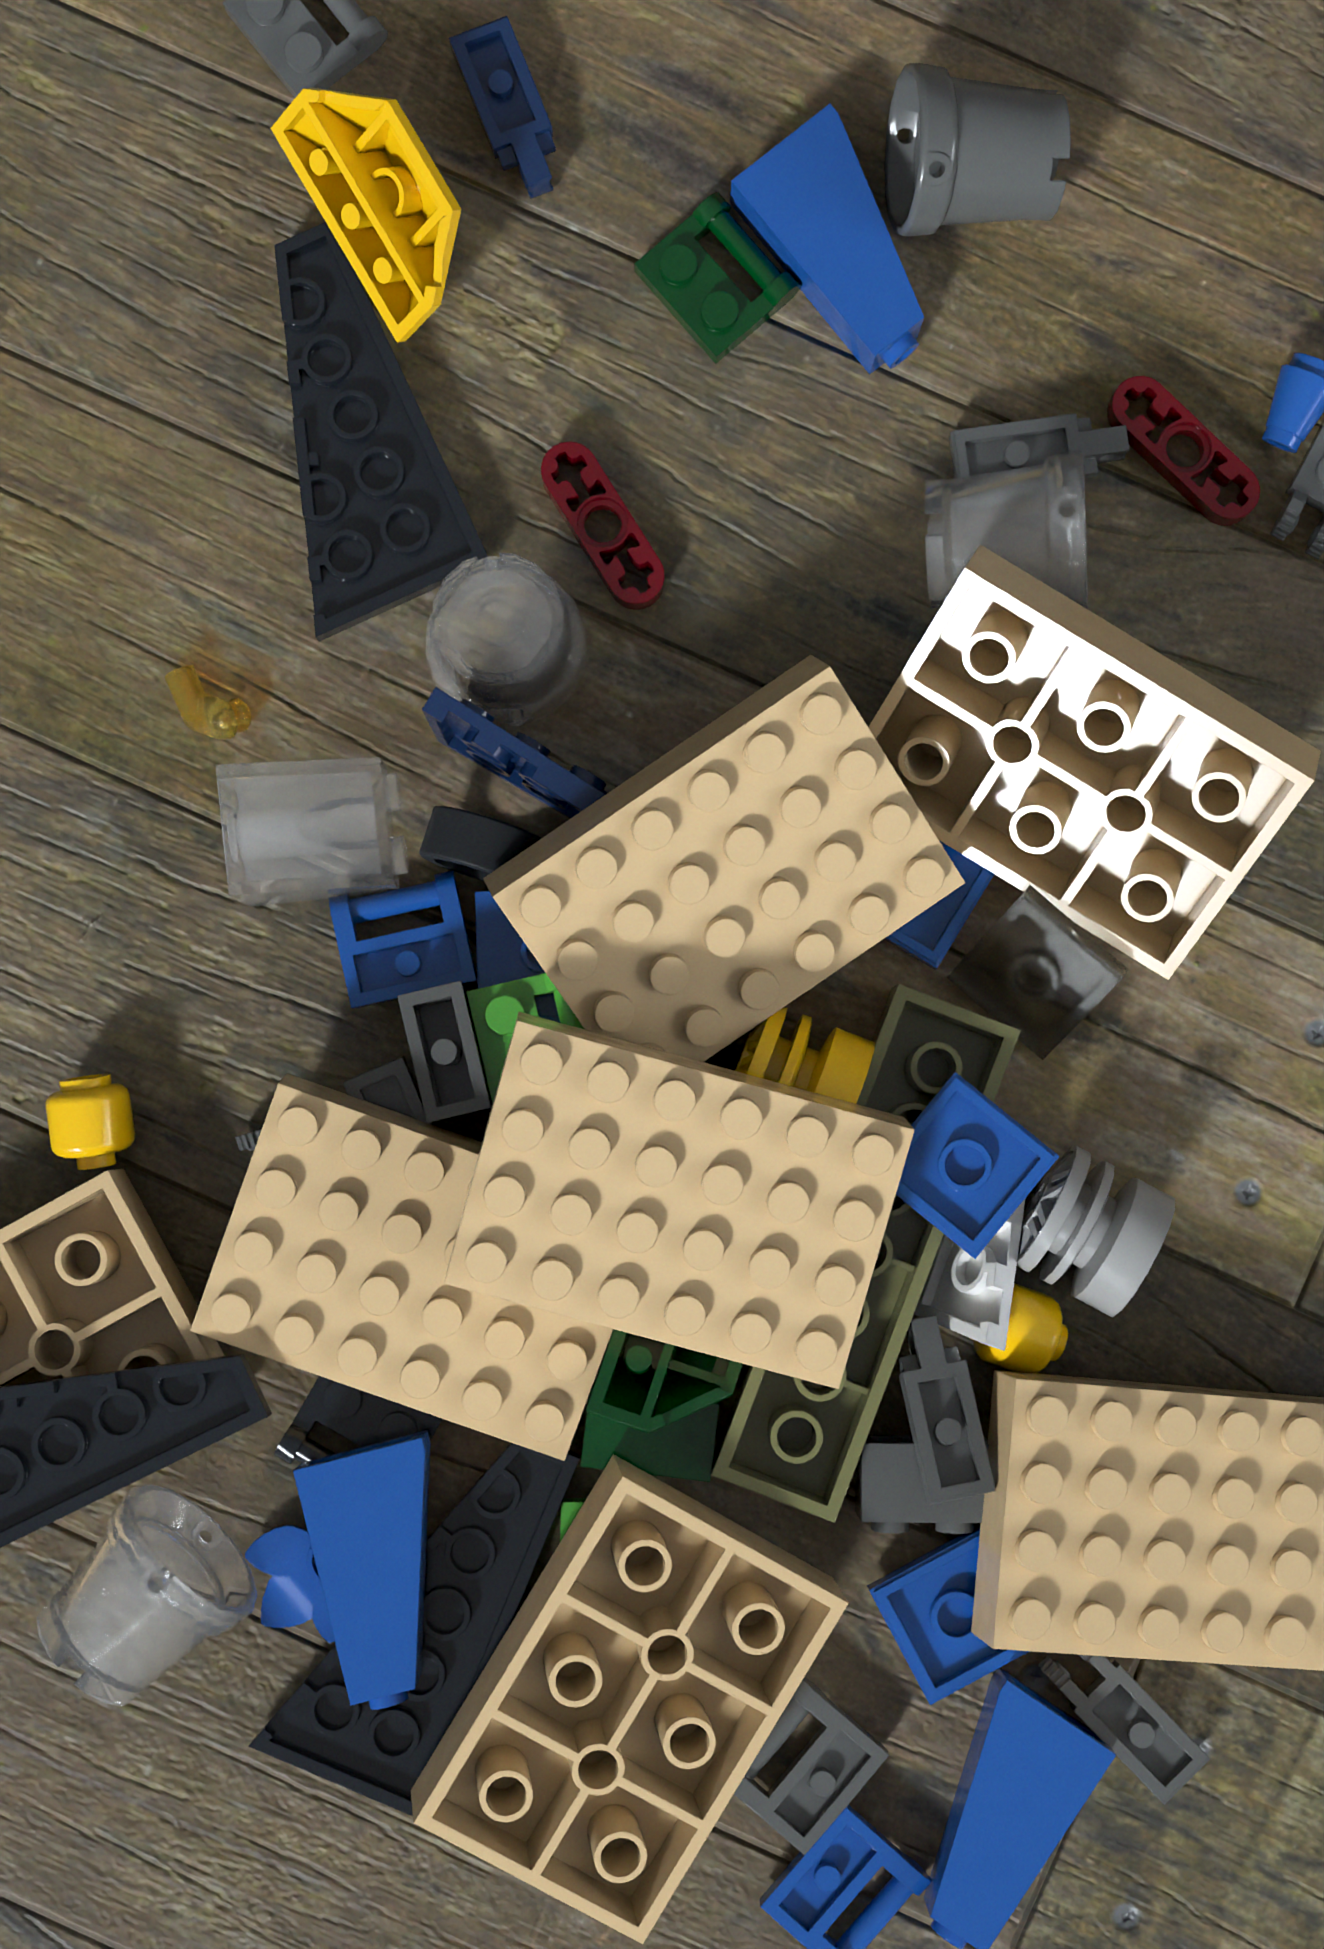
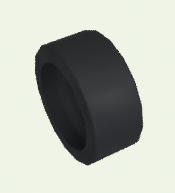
(472, 842)

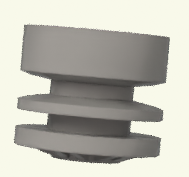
(1104, 1236)

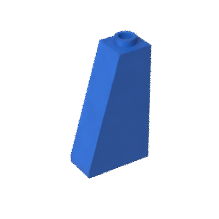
(827, 231)
(370, 1554)
(1010, 1810)

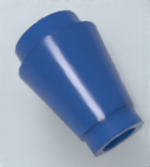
(1296, 402)

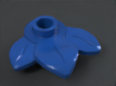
(295, 1586)

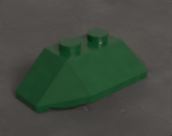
(657, 1383)

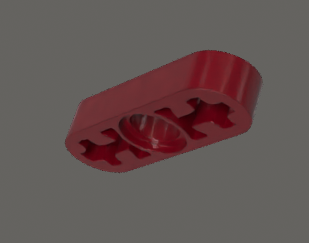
(592, 478)
(1181, 478)

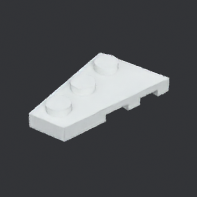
(978, 1292)

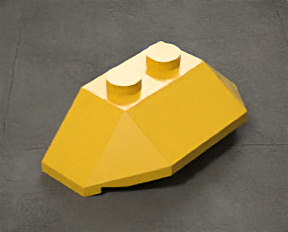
(376, 197)

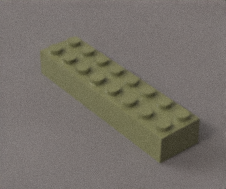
(805, 1437)

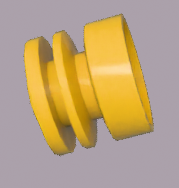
(833, 1071)

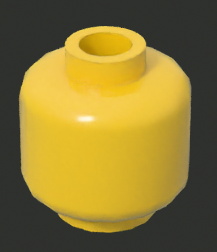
(90, 1120)
(1032, 1336)

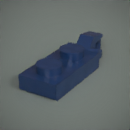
(506, 101)

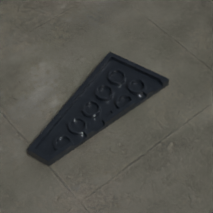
(369, 472)
(102, 1431)
(472, 1590)

